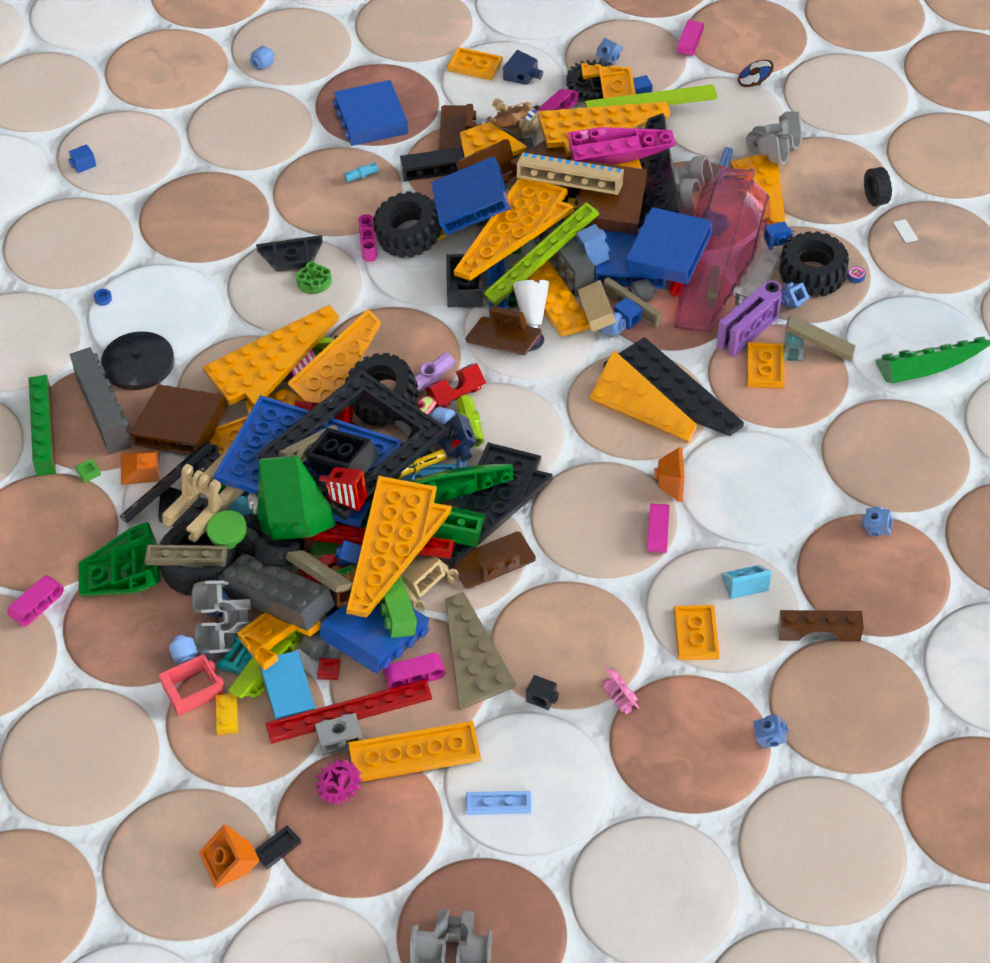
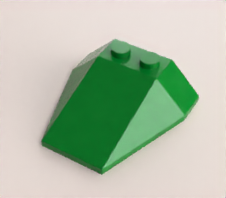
(290, 500)
(120, 565)

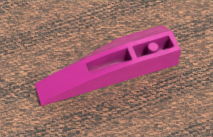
(617, 144)

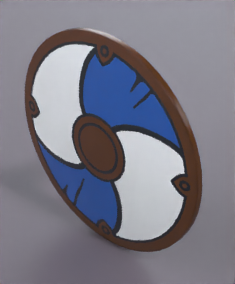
(755, 73)

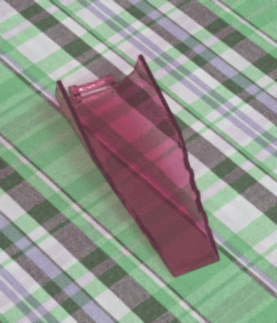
(738, 219)

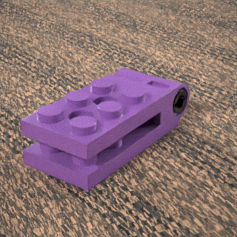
(750, 318)

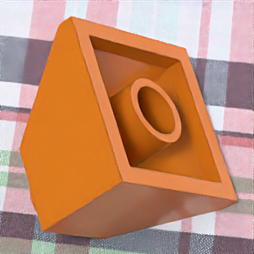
(140, 467)
(671, 474)
(228, 856)

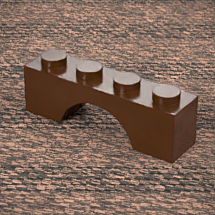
(798, 623)

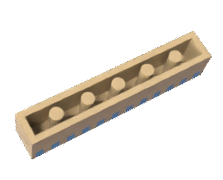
(570, 173)

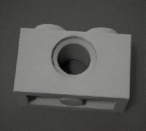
(332, 742)

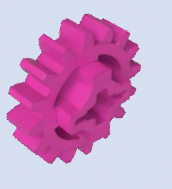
(338, 782)

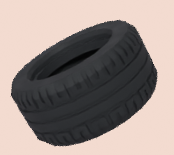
(182, 578)

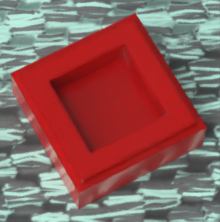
(328, 669)

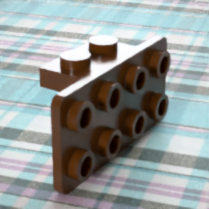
(453, 121)
(502, 153)
(504, 332)
(494, 560)

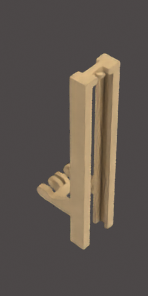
(192, 489)

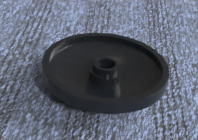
(138, 360)

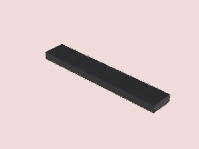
(165, 483)

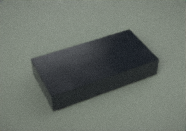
(277, 847)

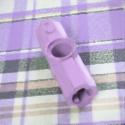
(432, 371)

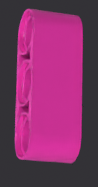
(690, 37)
(560, 100)
(367, 238)
(658, 528)
(35, 600)
(414, 669)

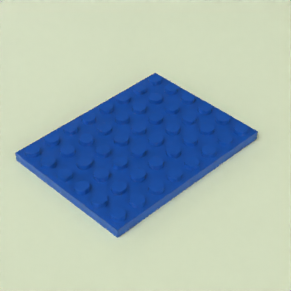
(267, 422)

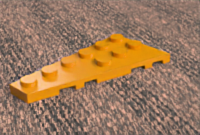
(768, 178)
(332, 365)
(632, 395)

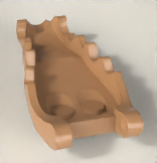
(510, 116)

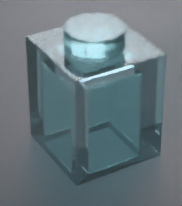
(793, 347)

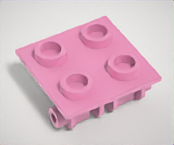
(617, 689)

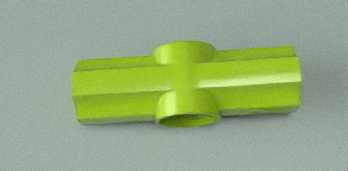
(466, 408)

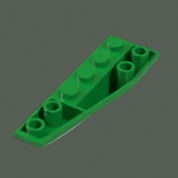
(930, 360)
(466, 480)
(461, 526)

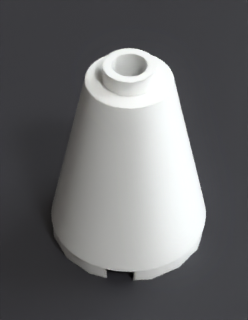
(531, 300)

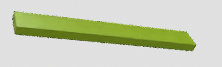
(672, 97)
(541, 253)

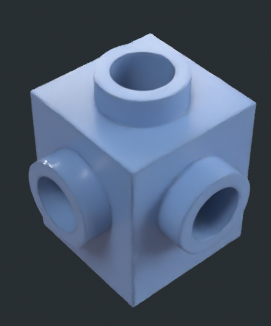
(609, 51)
(794, 295)
(877, 521)
(770, 731)

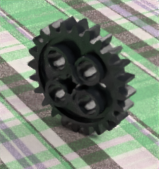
(586, 88)

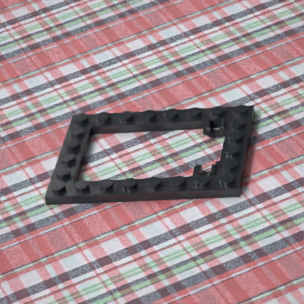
(428, 431)

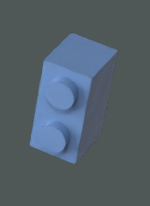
(593, 244)

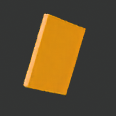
(475, 63)
(765, 365)
(696, 632)

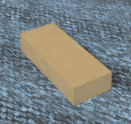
(596, 306)

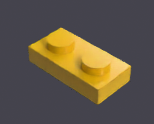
(226, 714)

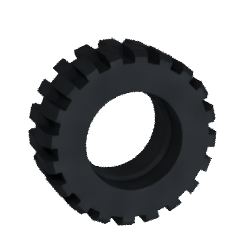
(403, 209)
(815, 248)
(384, 368)

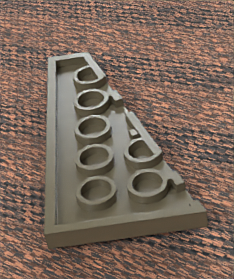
(476, 661)

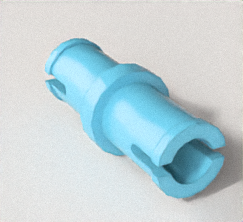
(361, 172)

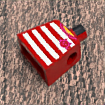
(345, 487)

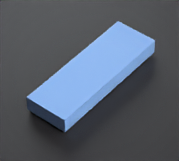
(498, 802)

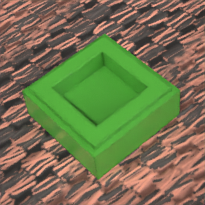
(88, 470)

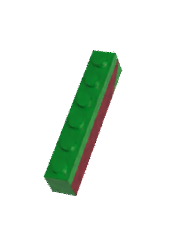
(42, 425)

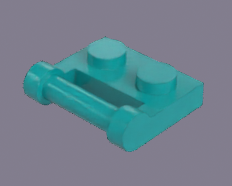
(239, 663)

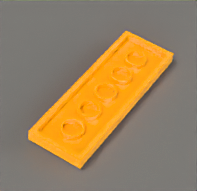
(560, 306)
(415, 751)

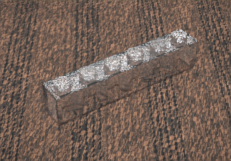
(762, 270)

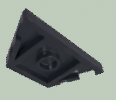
(290, 253)
(169, 496)

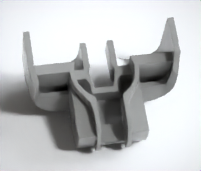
(776, 139)
(689, 180)
(208, 599)
(431, 946)

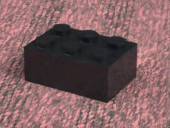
(459, 290)
(341, 450)

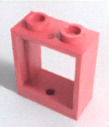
(188, 670)

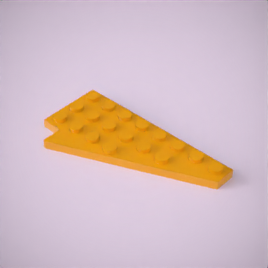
(557, 123)
(532, 211)
(267, 361)
(396, 531)

